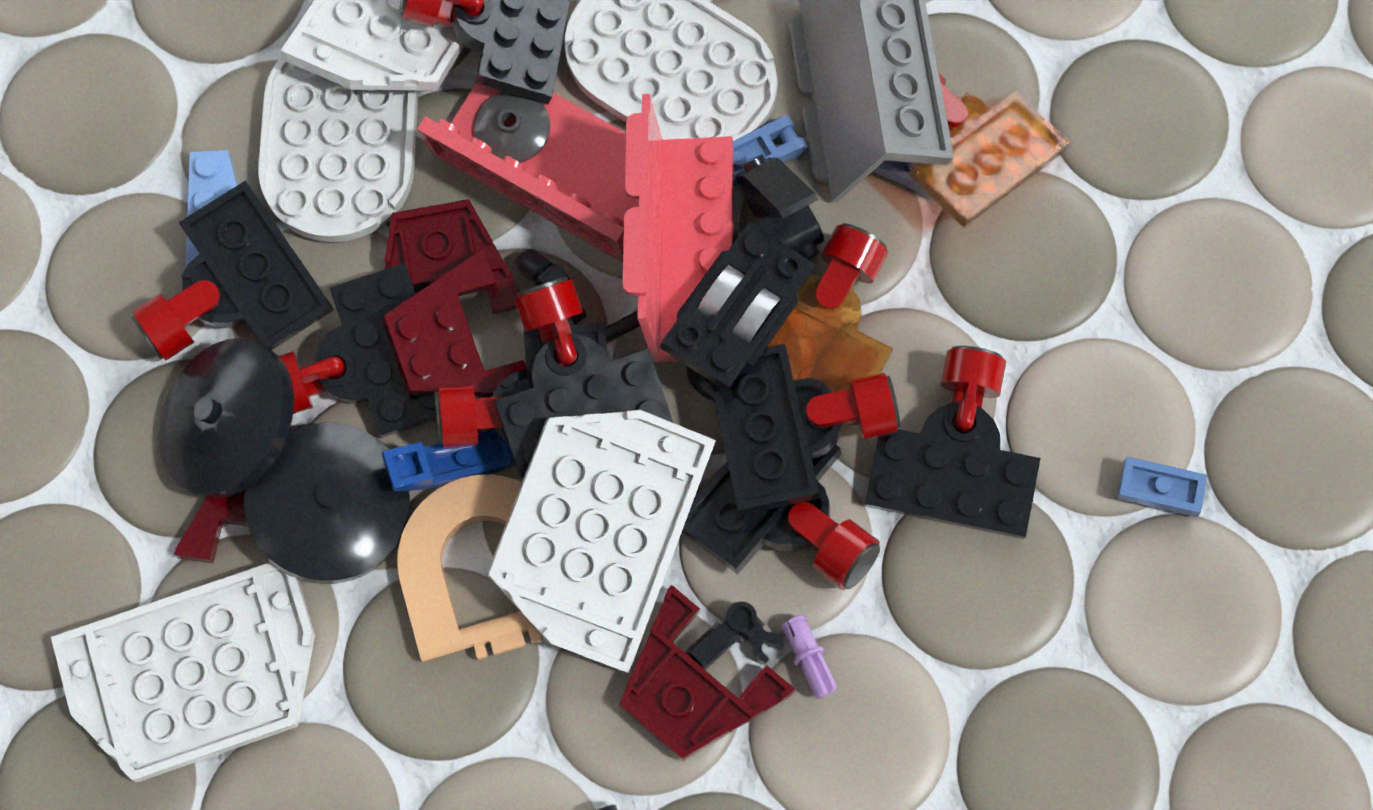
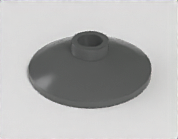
(522, 139)

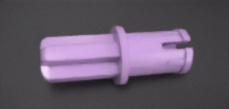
(809, 656)

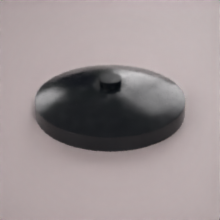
(226, 418)
(326, 505)

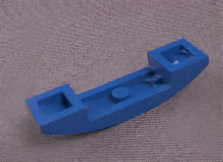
(434, 466)

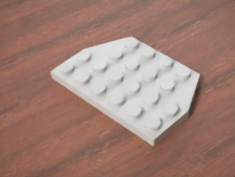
(371, 46)
(599, 528)
(191, 671)

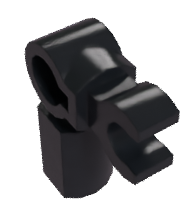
(541, 271)
(740, 621)

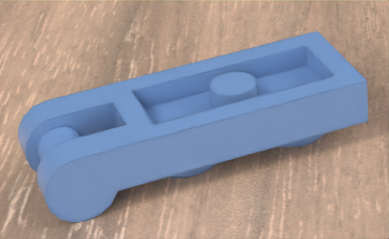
(761, 142)

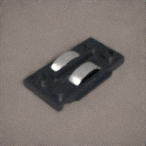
(738, 307)

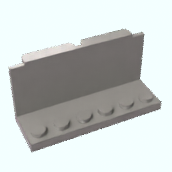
(869, 88)

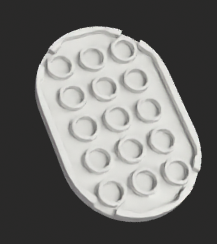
(692, 58)
(334, 154)

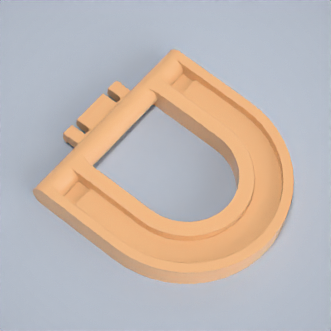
(423, 576)

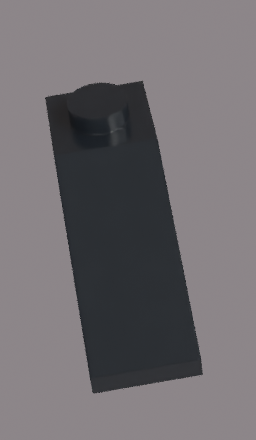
(773, 188)

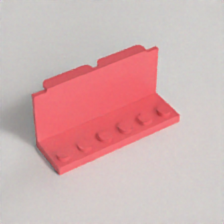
(569, 182)
(679, 222)

